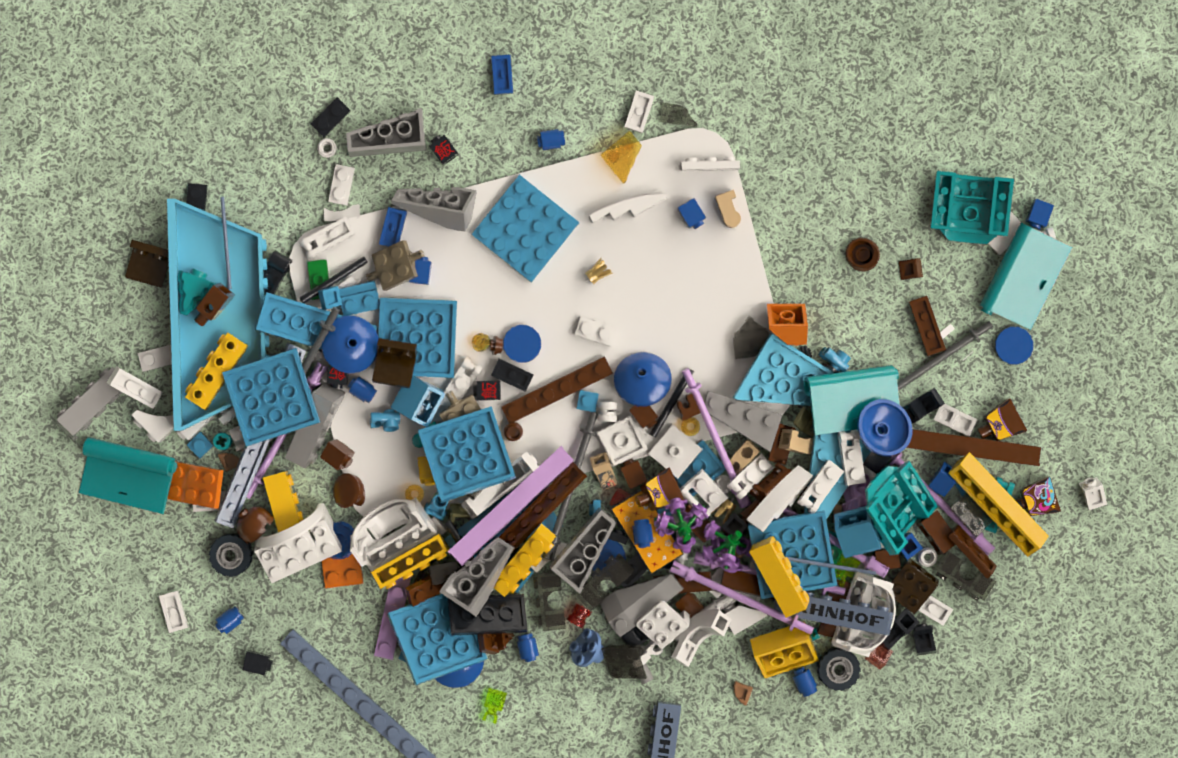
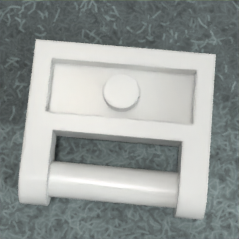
(707, 489)

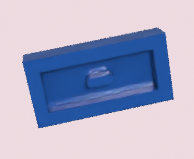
(502, 74)
(392, 227)

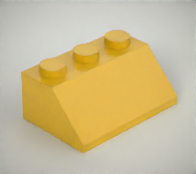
(783, 651)

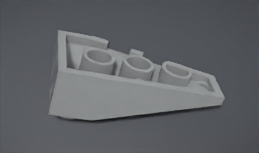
(475, 581)

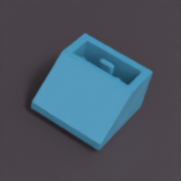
(418, 401)
(856, 532)

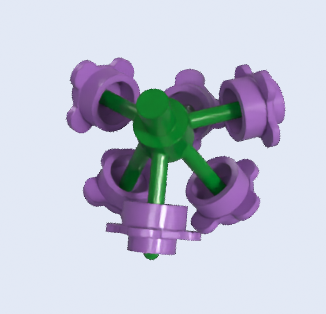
(687, 521)
(723, 543)

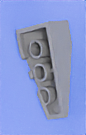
(446, 208)
(629, 604)

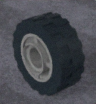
(219, 557)
(844, 679)

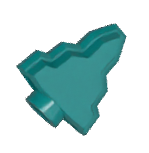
(192, 288)

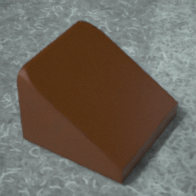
(910, 269)
(690, 604)

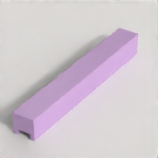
(511, 506)

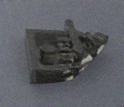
(749, 339)

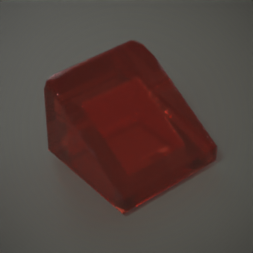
(618, 496)
(879, 657)

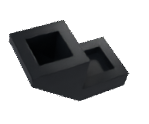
(923, 405)
(902, 626)

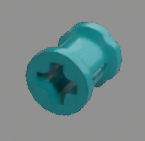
(220, 446)

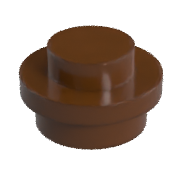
(496, 345)
(513, 431)

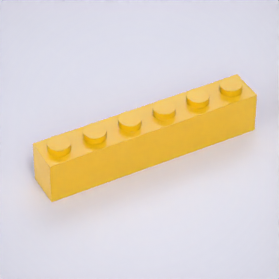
(998, 504)

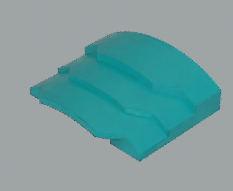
(971, 207)
(896, 502)

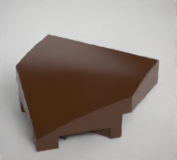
(493, 642)

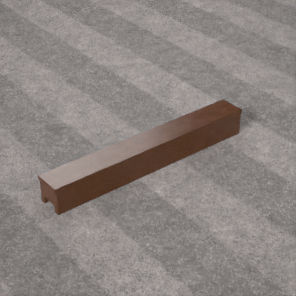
(977, 447)

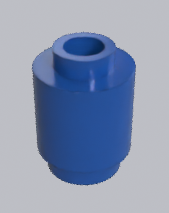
(551, 139)
(362, 389)
(642, 533)
(229, 620)
(527, 647)
(804, 681)

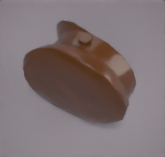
(862, 254)
(348, 491)

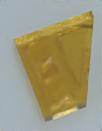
(622, 155)

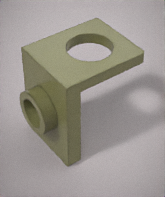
(804, 421)
(457, 510)

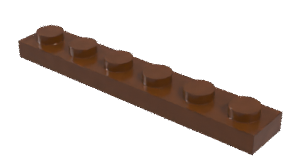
(557, 390)
(543, 506)

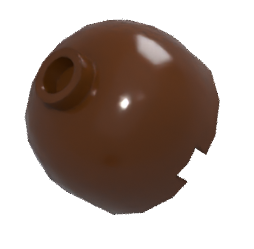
(253, 523)

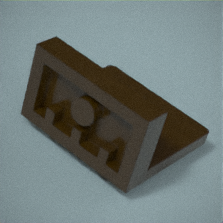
(147, 264)
(394, 363)
(913, 585)

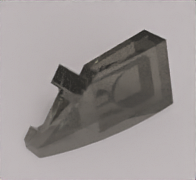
(676, 115)

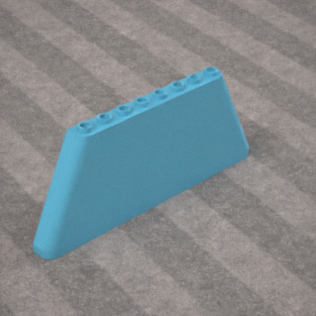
(198, 244)

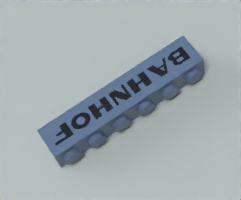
(846, 615)
(664, 730)

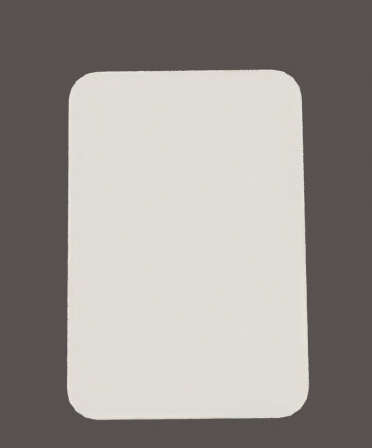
(668, 296)

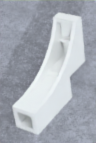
(161, 426)
(522, 468)

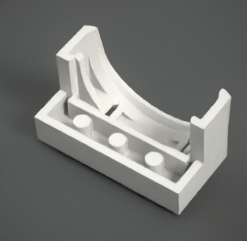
(382, 521)
(296, 547)
(863, 590)

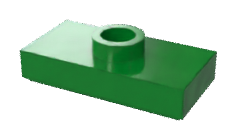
(317, 274)

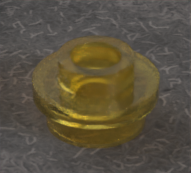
(480, 342)
(696, 426)
(417, 488)

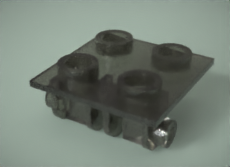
(971, 514)
(624, 661)

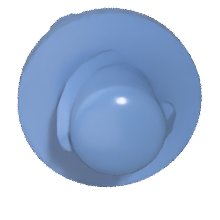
(586, 648)

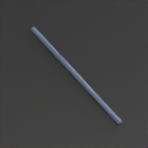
(226, 242)
(831, 566)

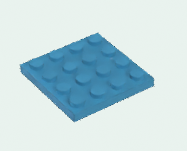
(525, 228)
(424, 323)
(271, 397)
(466, 454)
(802, 538)
(427, 641)

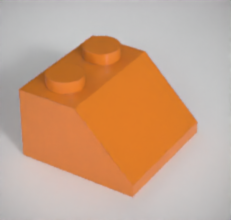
(788, 322)

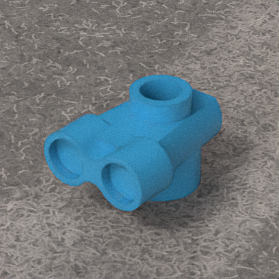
(837, 360)
(388, 419)
(436, 508)

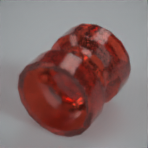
(581, 611)

